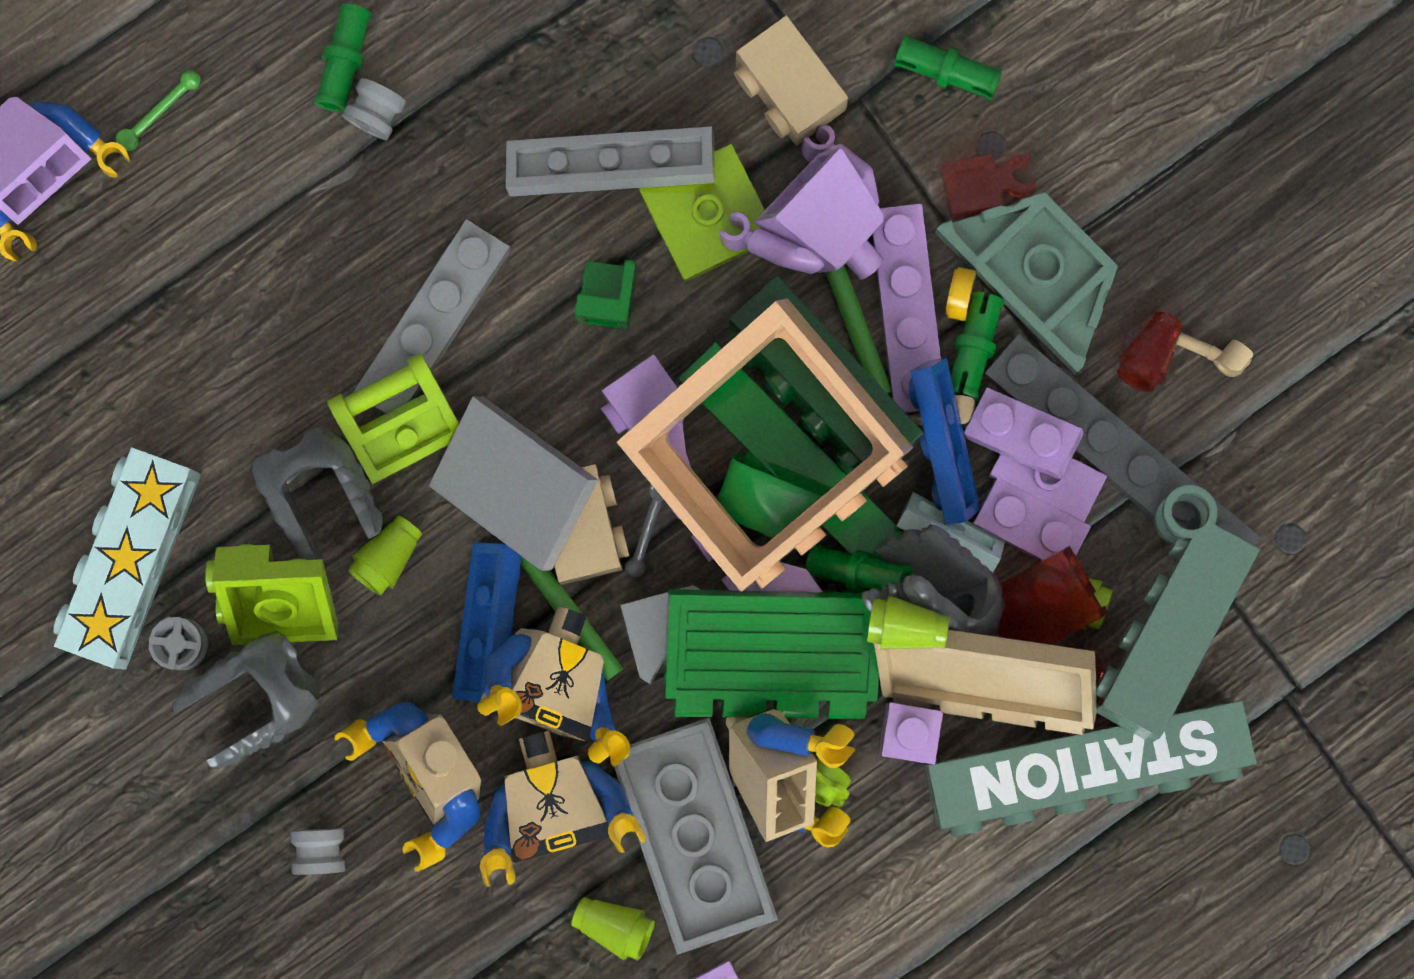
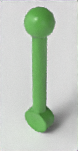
(129, 137)

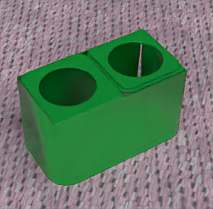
(762, 500)

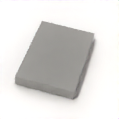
(513, 483)

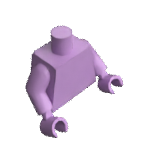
(819, 216)

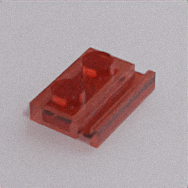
(1049, 600)

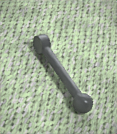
(635, 566)

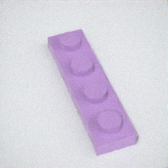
(905, 297)

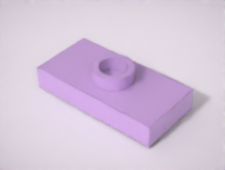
(1071, 494)

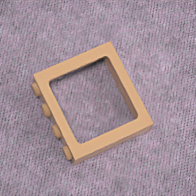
(699, 509)

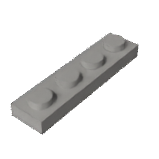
(610, 161)
(439, 308)

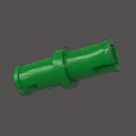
(342, 57)
(948, 67)
(975, 344)
(856, 570)

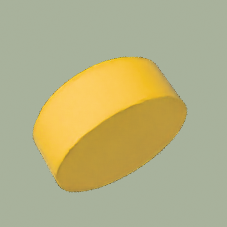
(960, 293)

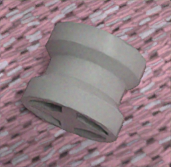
(374, 108)
(167, 642)
(317, 851)

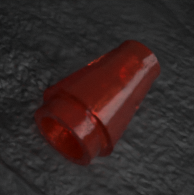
(1150, 354)

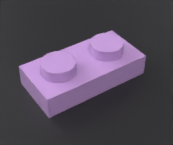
(1024, 433)
(1029, 522)

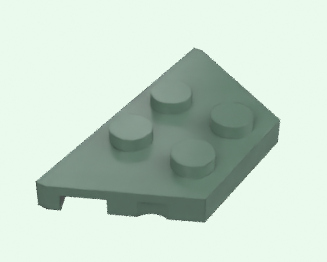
(1040, 269)

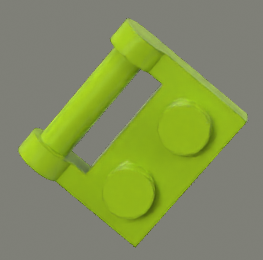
(403, 433)

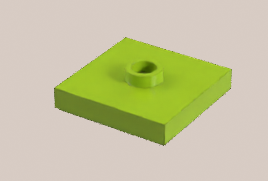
(695, 213)

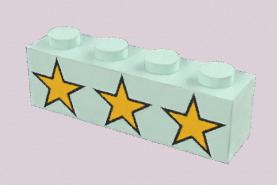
(126, 559)

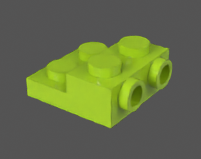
(270, 595)

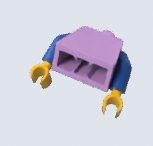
(38, 154)

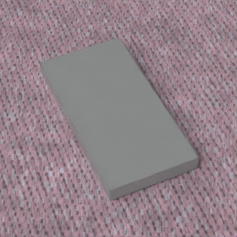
(695, 837)

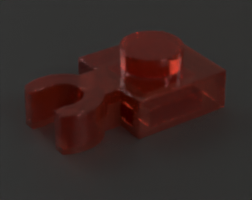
(977, 185)

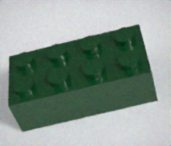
(795, 383)

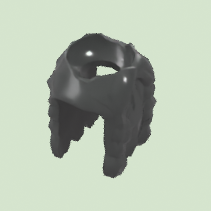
(316, 450)
(944, 580)
(277, 670)

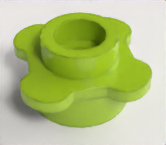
(831, 785)

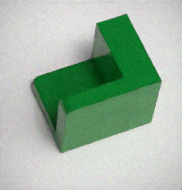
(607, 295)

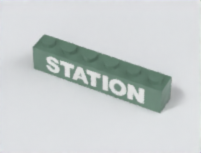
(1088, 766)

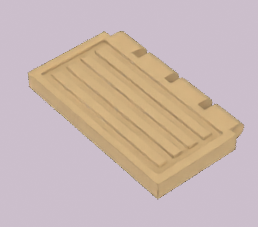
(995, 676)

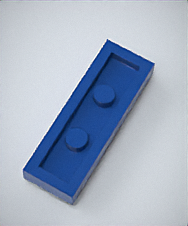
(944, 441)
(486, 614)

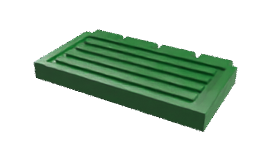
(769, 648)

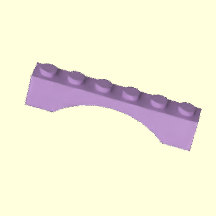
(634, 398)

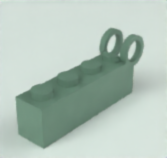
(1180, 620)

